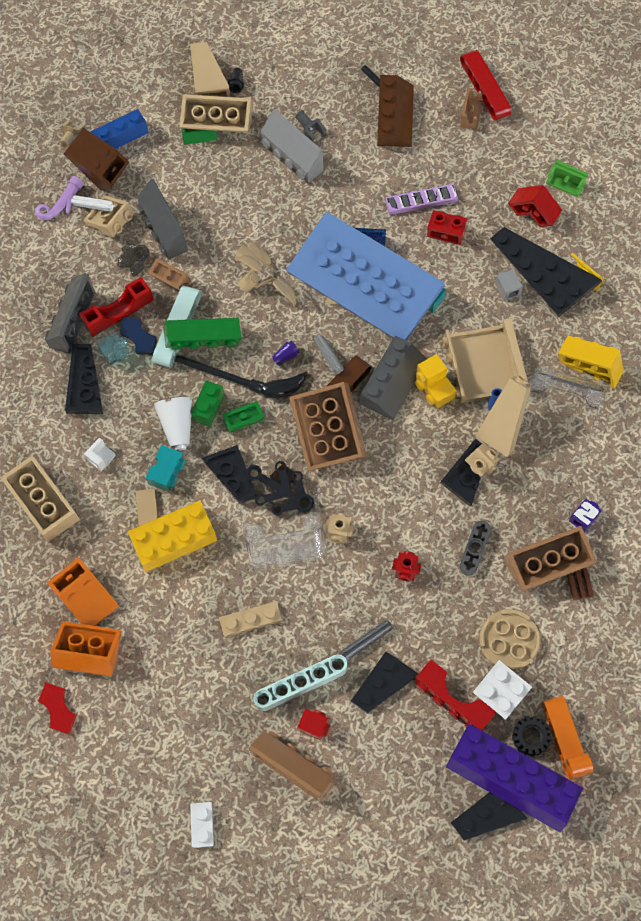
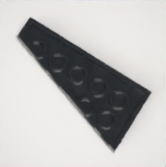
(551, 276)

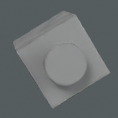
(508, 284)

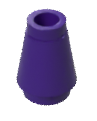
(286, 353)

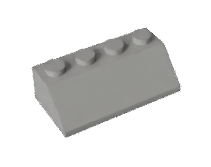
(292, 147)

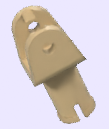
(69, 134)

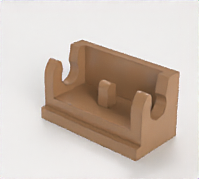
(471, 110)
(169, 274)

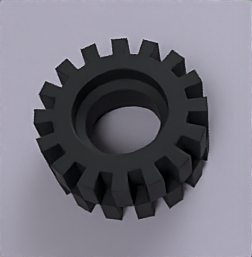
(540, 727)

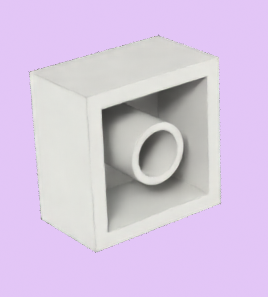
(502, 689)

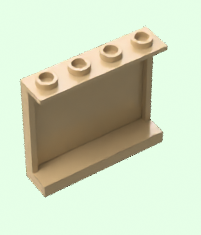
(483, 360)

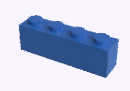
(122, 129)

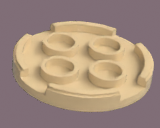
(509, 638)

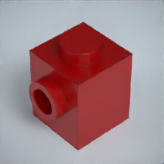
(314, 724)

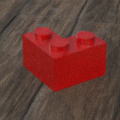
(537, 203)

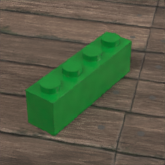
(202, 332)

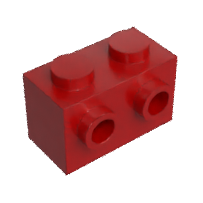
(447, 227)

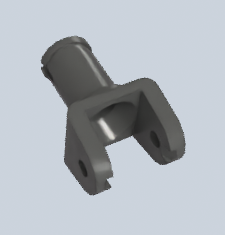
(309, 125)

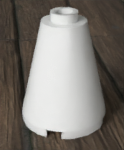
(176, 421)

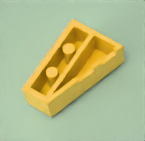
(593, 358)

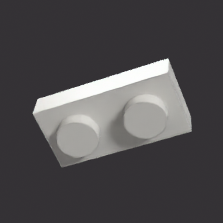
(202, 825)

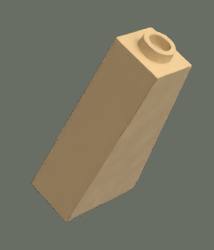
(207, 73)
(505, 418)

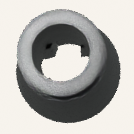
(236, 81)

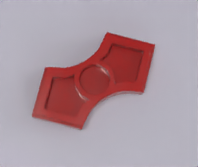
(60, 716)

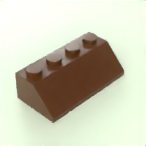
(395, 112)

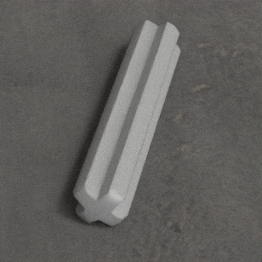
(328, 354)

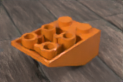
(83, 593)

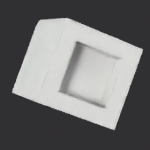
(99, 454)

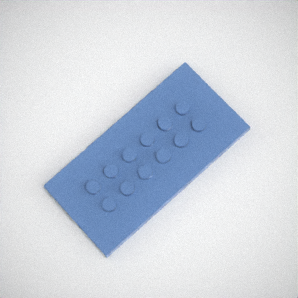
(365, 277)

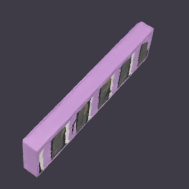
(421, 199)

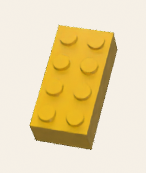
(172, 536)

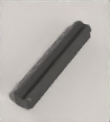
(366, 640)

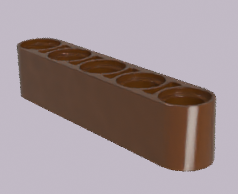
(352, 373)

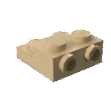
(110, 222)

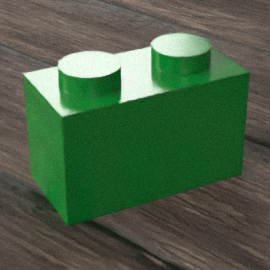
(208, 403)

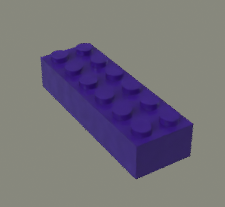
(515, 778)

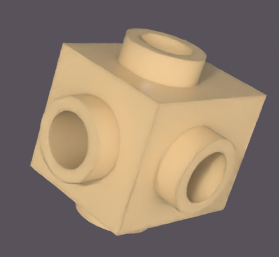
(483, 460)
(340, 534)

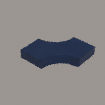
(143, 341)

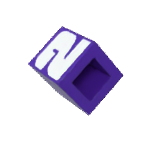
(585, 514)

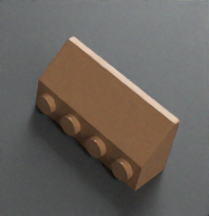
(550, 558)
(292, 765)

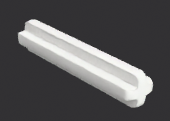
(93, 203)

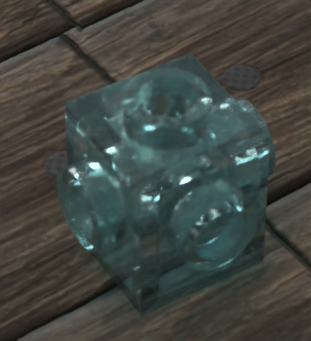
(113, 348)

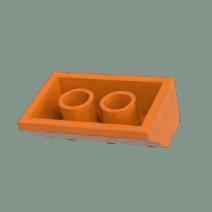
(85, 648)

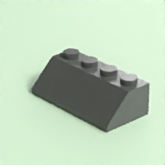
(161, 220)
(67, 320)
(392, 378)

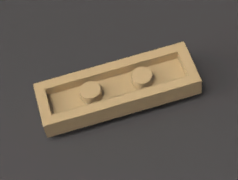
(250, 619)

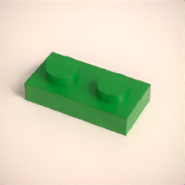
(243, 416)

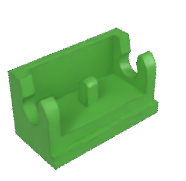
(567, 178)

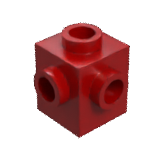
(403, 572)

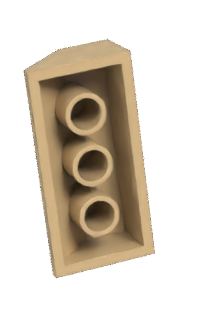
(216, 113)

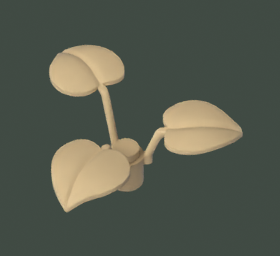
(253, 257)

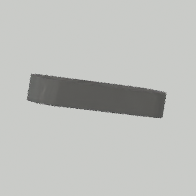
(465, 559)

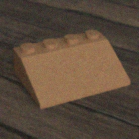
(328, 426)

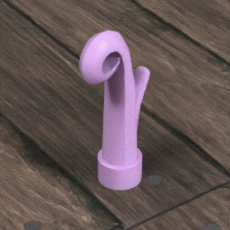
(73, 187)

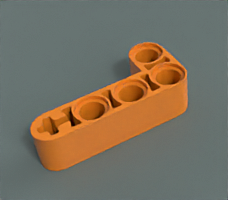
(566, 739)

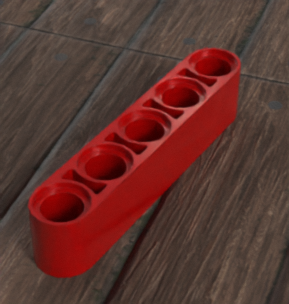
(485, 82)

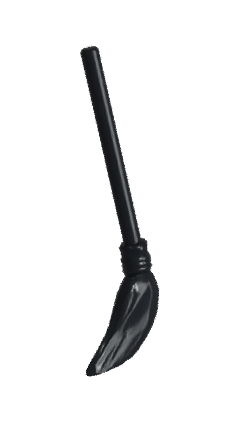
(270, 389)

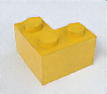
(433, 381)

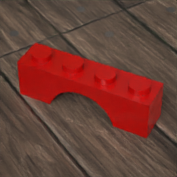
(134, 297)
(432, 680)

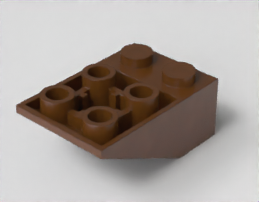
(96, 159)

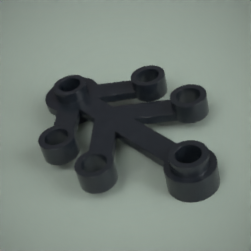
(283, 490)

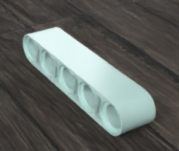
(182, 310)
(306, 674)

